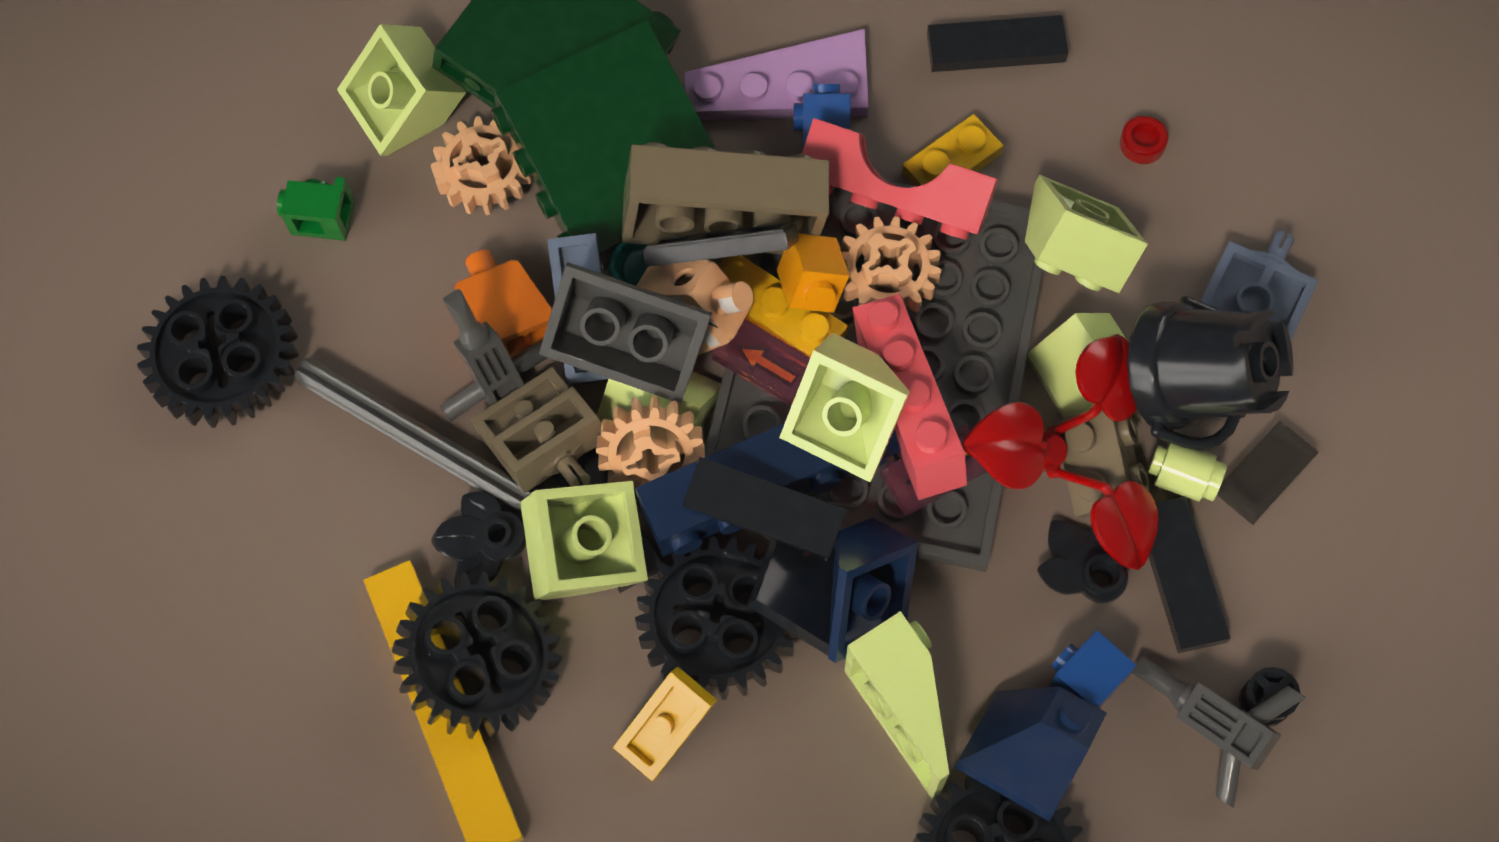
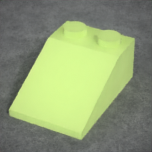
(899, 686)

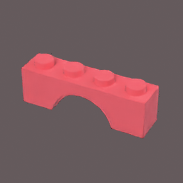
(954, 198)
(924, 427)

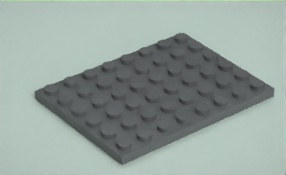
(977, 351)

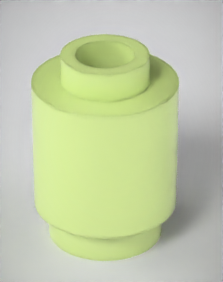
(1187, 472)

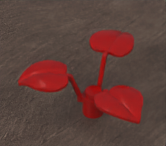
(1018, 450)

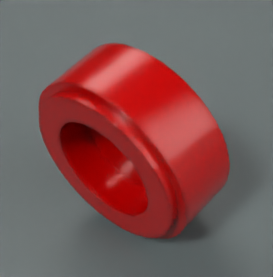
(1143, 140)

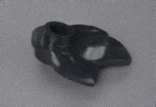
(473, 535)
(1076, 559)

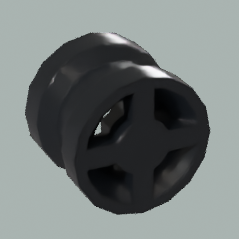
(1269, 682)

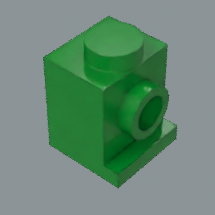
(316, 208)

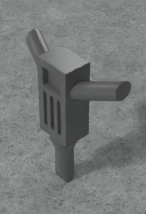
(486, 360)
(1237, 732)

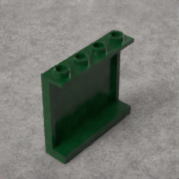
(511, 39)
(580, 123)

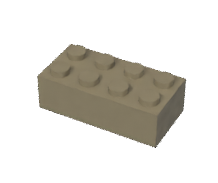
(713, 191)

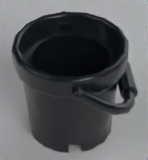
(1205, 364)

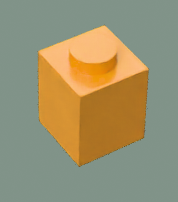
(813, 273)

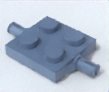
(1261, 283)

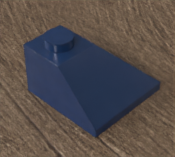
(868, 581)
(1031, 745)

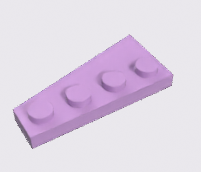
(775, 80)

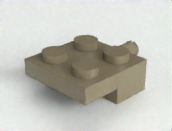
(540, 431)

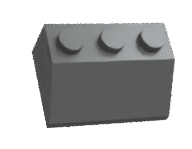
(624, 332)

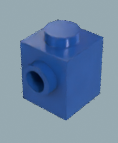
(823, 104)
(1092, 670)

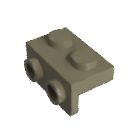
(1101, 452)

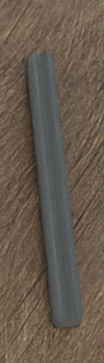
(410, 433)

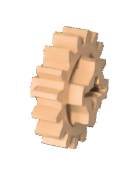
(461, 172)
(892, 249)
(654, 447)

